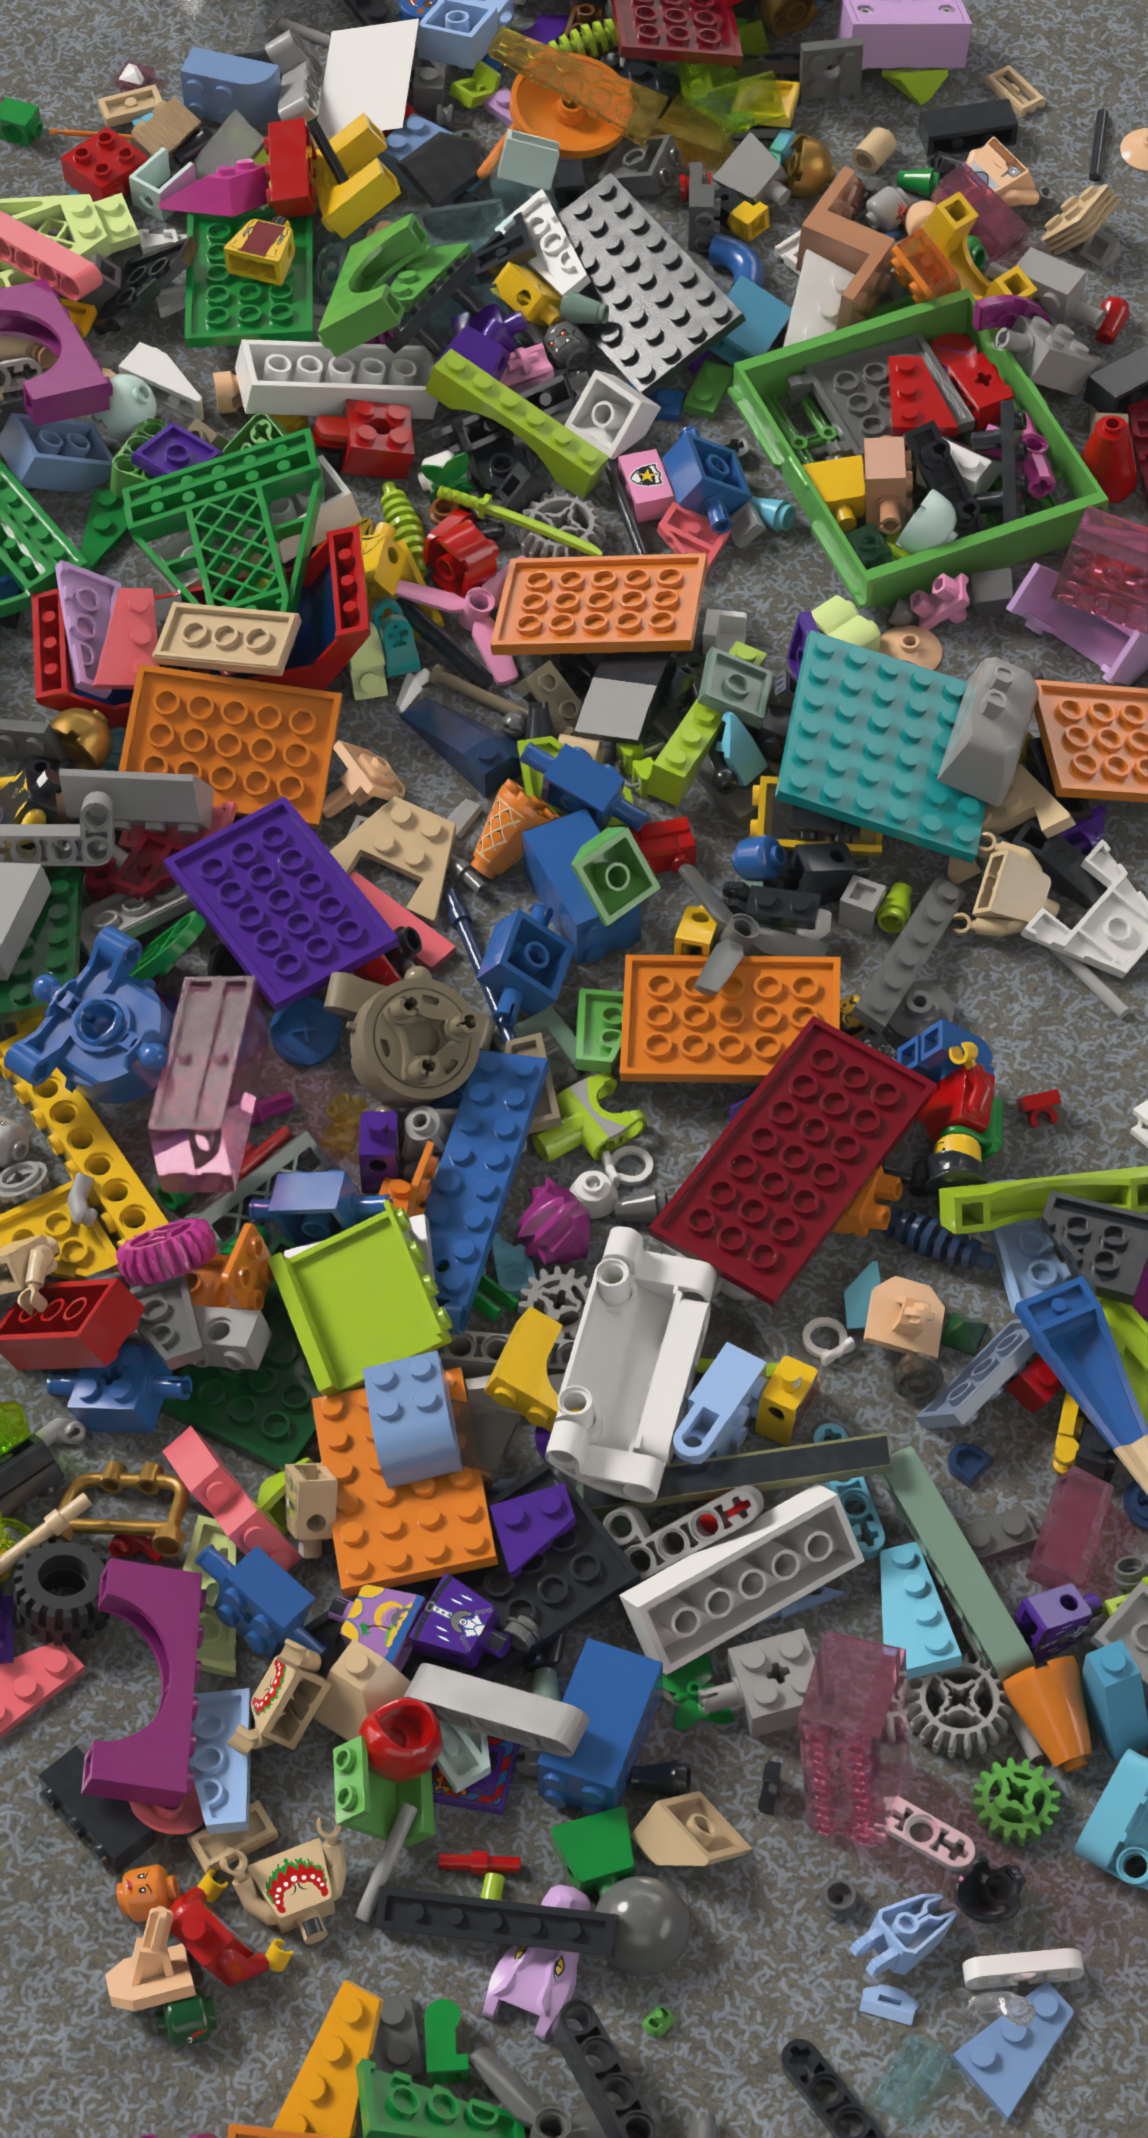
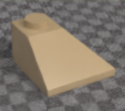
(359, 1686)
(687, 1833)

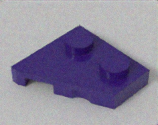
(532, 1524)

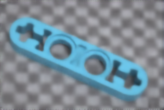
(855, 1490)

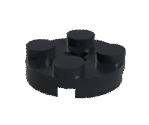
(485, 463)

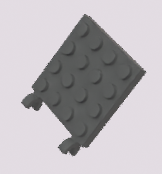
(857, 397)

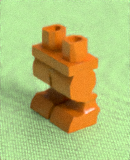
(866, 1209)

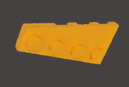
(327, 2088)

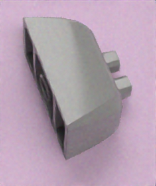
(990, 730)

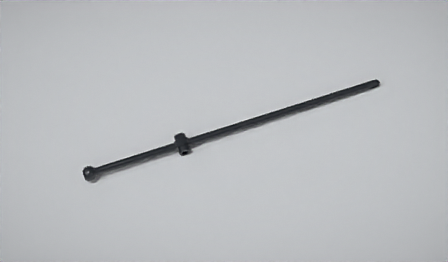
(724, 779)

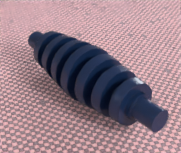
(935, 1240)

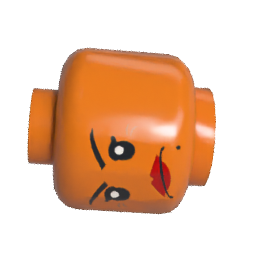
(146, 1889)

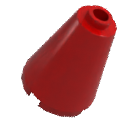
(1111, 458)

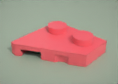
(691, 533)

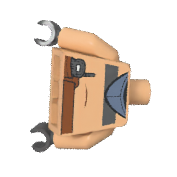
(1008, 176)

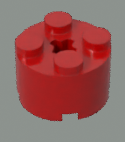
(461, 558)

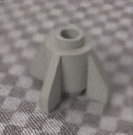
(426, 1125)

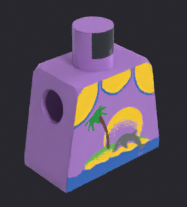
(380, 1621)

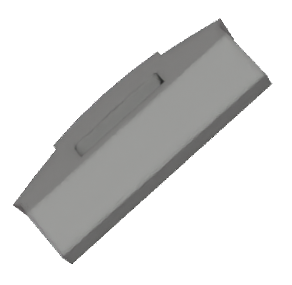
(464, 816)

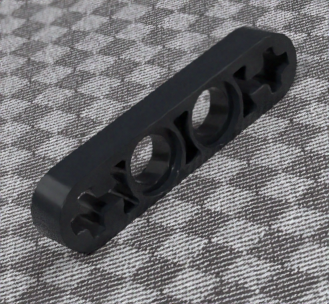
(829, 2113)

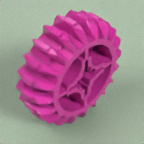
(166, 1251)

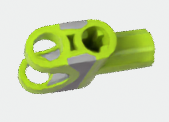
(587, 1122)

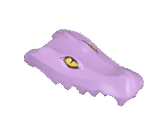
(535, 1976)

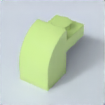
(367, 669)

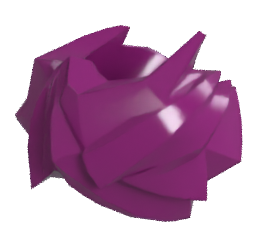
(555, 1225)

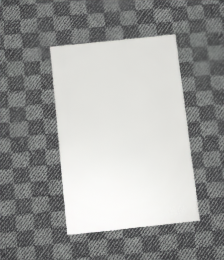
(368, 75)

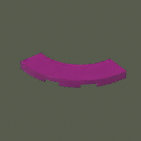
(1004, 311)

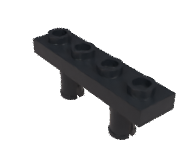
(441, 290)
(1014, 453)
(940, 473)

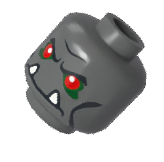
(566, 345)

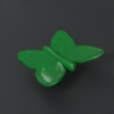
(449, 475)
(685, 1685)

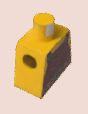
(792, 1391)

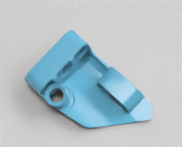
(1119, 1821)

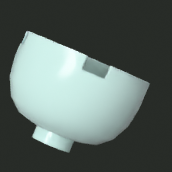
(129, 405)
(930, 525)

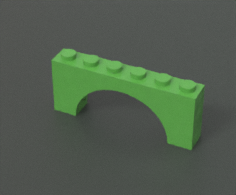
(359, 303)

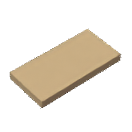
(227, 638)

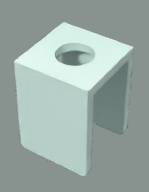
(528, 159)
(150, 176)

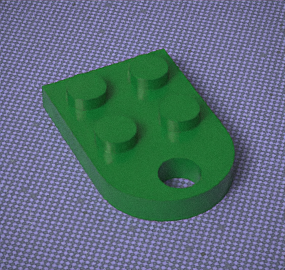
(162, 952)

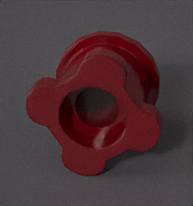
(100, 879)

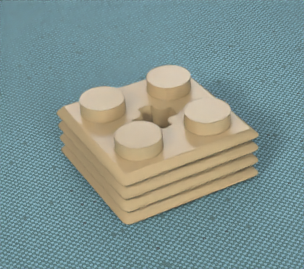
(1080, 218)

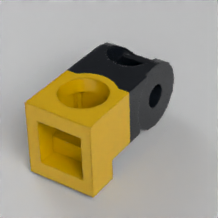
(740, 216)

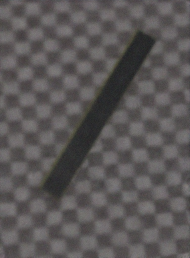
(762, 1470)

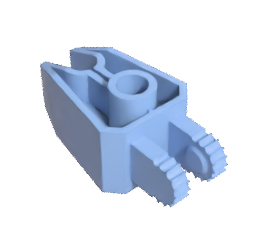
(904, 1934)

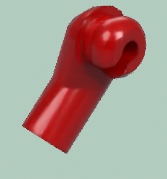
(129, 1545)

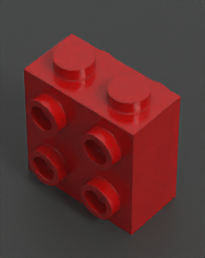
(102, 165)

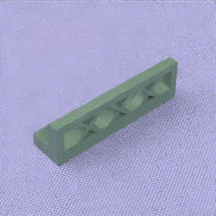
(222, 1202)

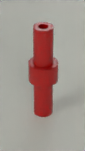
(479, 1863)

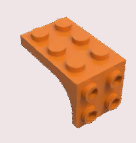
(234, 1279)

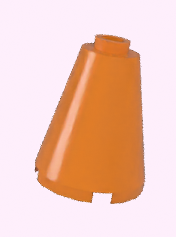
(1054, 1710)

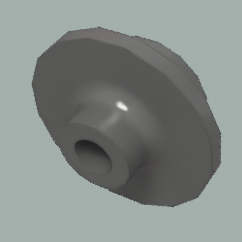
(920, 1009)

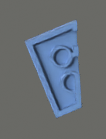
(1008, 2056)

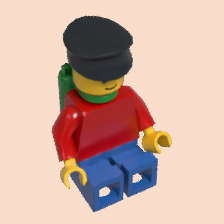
(963, 1111)

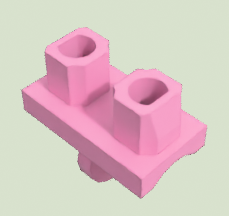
(525, 365)
(944, 603)

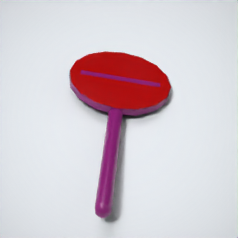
(952, 348)

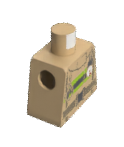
(310, 1505)

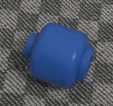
(759, 858)

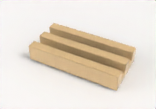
(1005, 90)

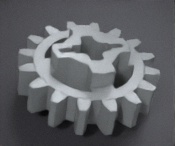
(555, 1290)

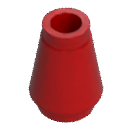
(1115, 318)

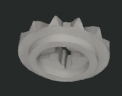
(33, 1177)

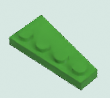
(421, 272)

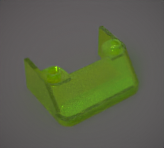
(727, 99)

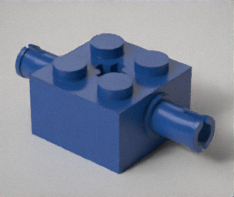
(707, 478)
(579, 782)
(525, 963)
(316, 1205)
(123, 1394)
(260, 1601)

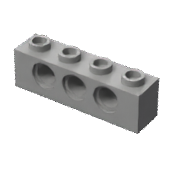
(229, 1337)

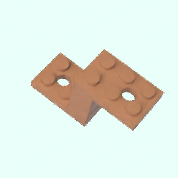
(850, 246)

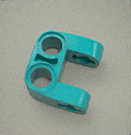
(396, 639)

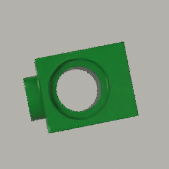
(19, 122)

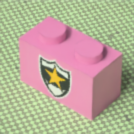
(646, 484)

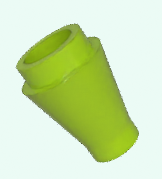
(895, 909)

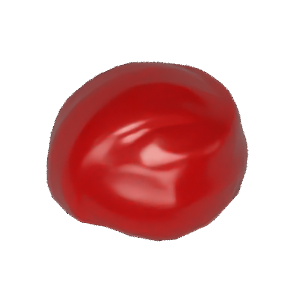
(402, 1739)

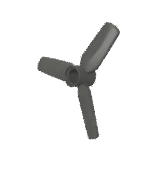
(739, 936)
(529, 2109)

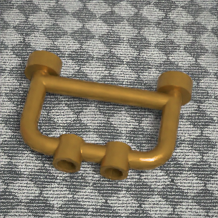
(168, 1536)

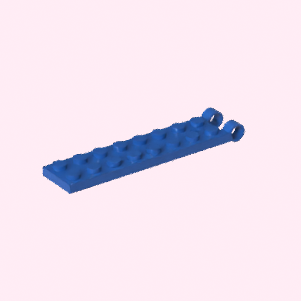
(479, 1173)

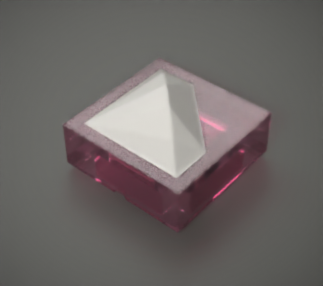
(134, 76)

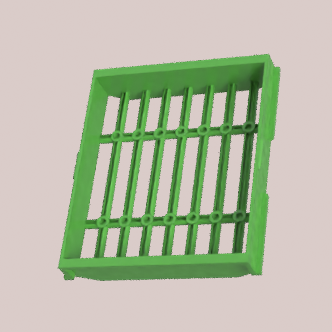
(763, 384)

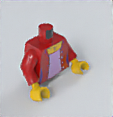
(215, 1942)

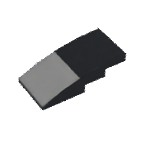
(625, 696)

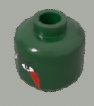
(187, 2020)

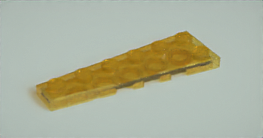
(621, 102)

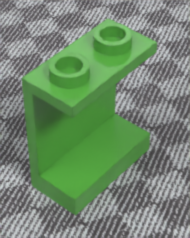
(372, 1803)

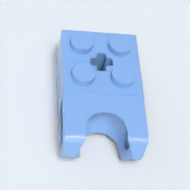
(462, 30)
(721, 1406)

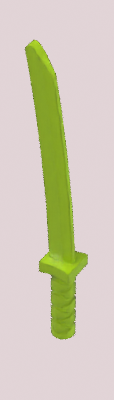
(485, 507)

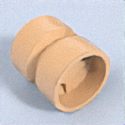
(227, 392)

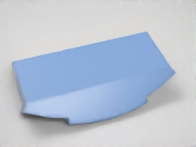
(900, 2013)

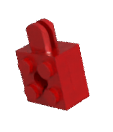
(371, 437)

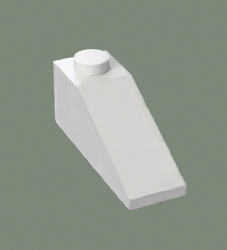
(164, 380)

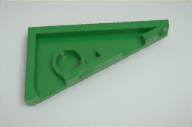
(104, 527)

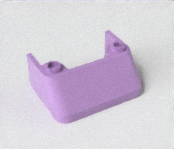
(1113, 647)

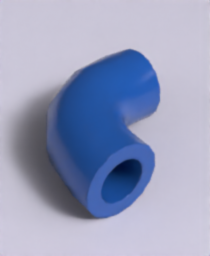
(737, 258)

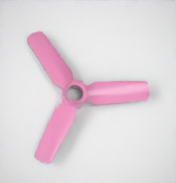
(472, 615)

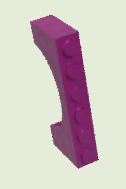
(76, 380)
(165, 1611)

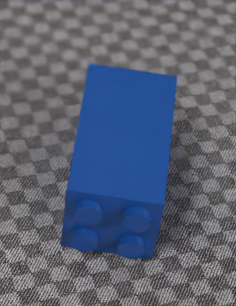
(547, 866)
(621, 1699)

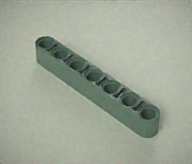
(956, 1566)

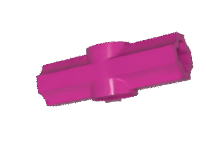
(1037, 466)

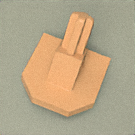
(366, 778)
(905, 1317)
(154, 1971)

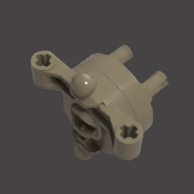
(409, 1037)

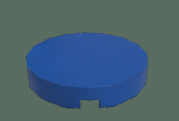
(305, 1032)

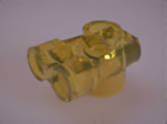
(345, 1127)

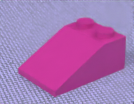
(223, 193)

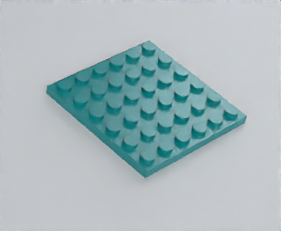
(871, 747)

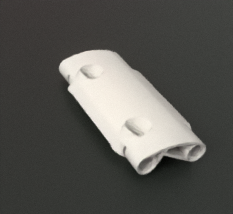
(631, 1368)

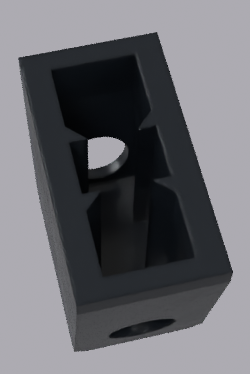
(824, 870)

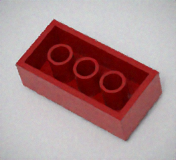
(77, 1329)

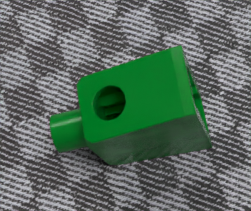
(595, 1850)

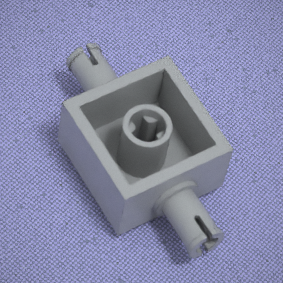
(1058, 287)
(1049, 354)
(754, 1680)

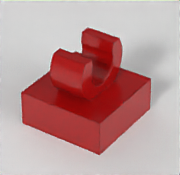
(1039, 1103)

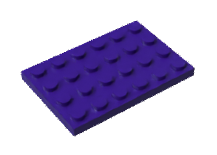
(281, 903)

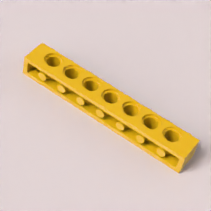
(99, 1157)

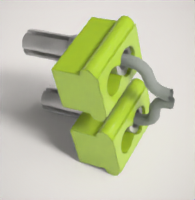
(635, 762)

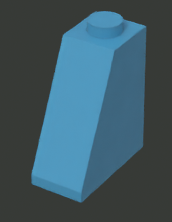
(1115, 1699)

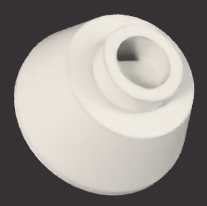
(595, 1193)

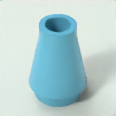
(775, 513)

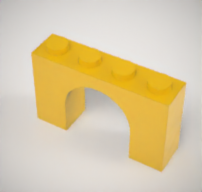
(366, 191)
(949, 230)
(521, 1370)

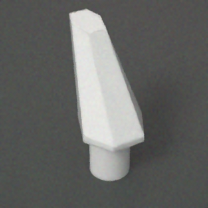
(411, 688)

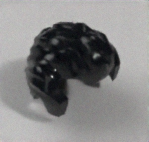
(989, 1893)

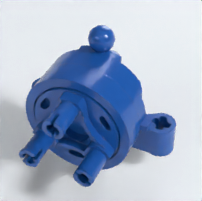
(100, 1028)

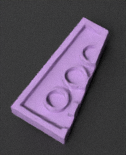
(86, 610)

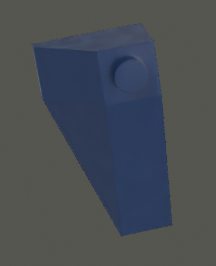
(470, 747)

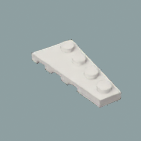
(555, 257)
(816, 298)

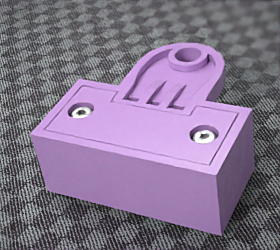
(907, 32)

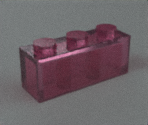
(997, 223)
(1070, 1530)

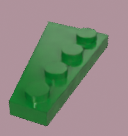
(402, 2109)

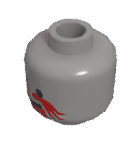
(887, 209)

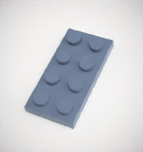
(980, 1379)

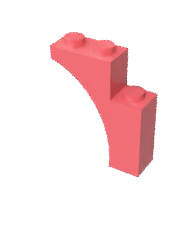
(226, 1499)

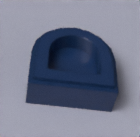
(968, 1463)

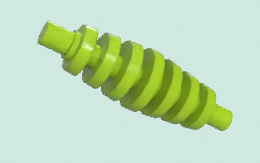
(588, 40)
(401, 515)

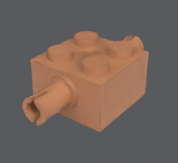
(887, 483)

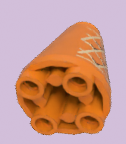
(501, 837)

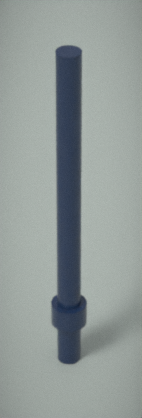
(461, 921)

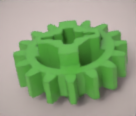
(1009, 1816)

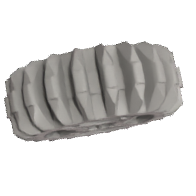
(566, 515)
(977, 1729)

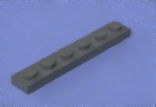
(908, 954)

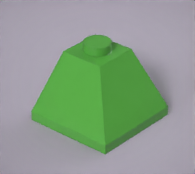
(614, 873)

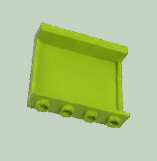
(361, 1300)

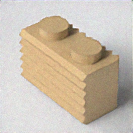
(167, 128)

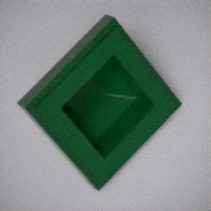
(963, 1334)

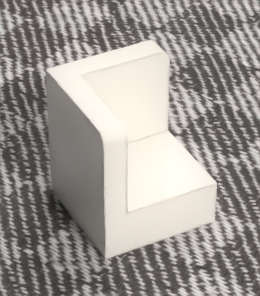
(723, 629)

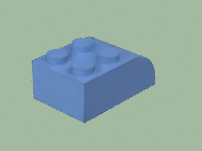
(222, 82)
(407, 139)
(56, 454)
(412, 1419)

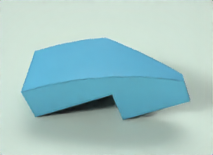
(740, 750)
(511, 1266)
(858, 1297)

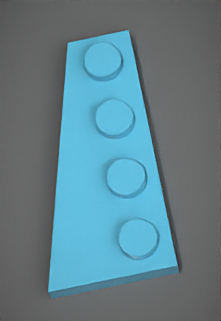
(914, 1613)

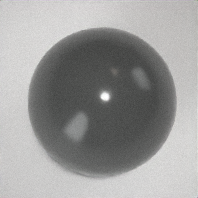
(651, 1925)

